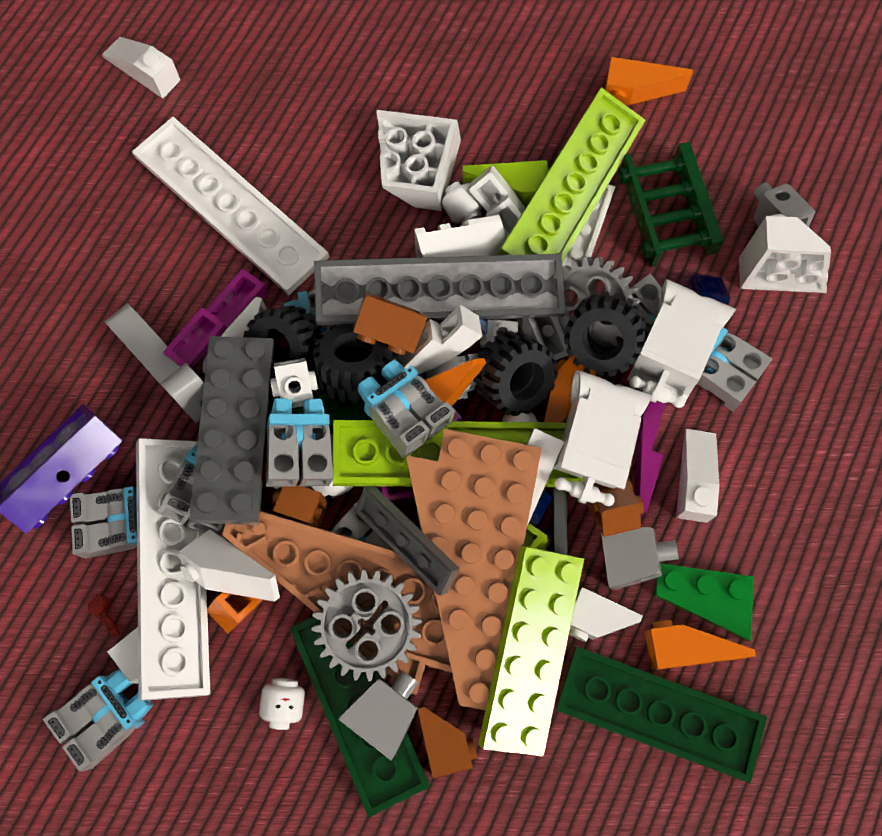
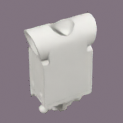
(678, 344)
(599, 437)

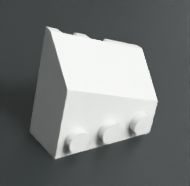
(417, 156)
(474, 238)
(785, 257)

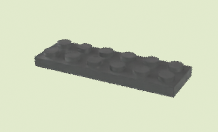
(232, 431)

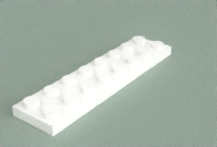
(230, 205)
(170, 607)

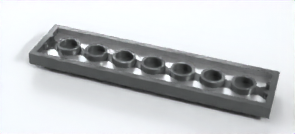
(437, 285)

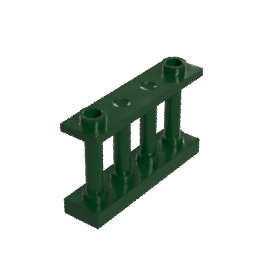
(690, 186)

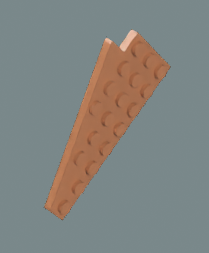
(478, 514)
(312, 558)

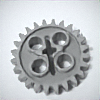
(582, 280)
(344, 605)

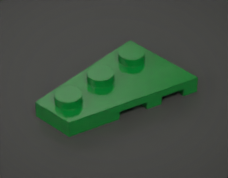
(711, 595)

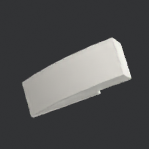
(497, 198)
(443, 341)

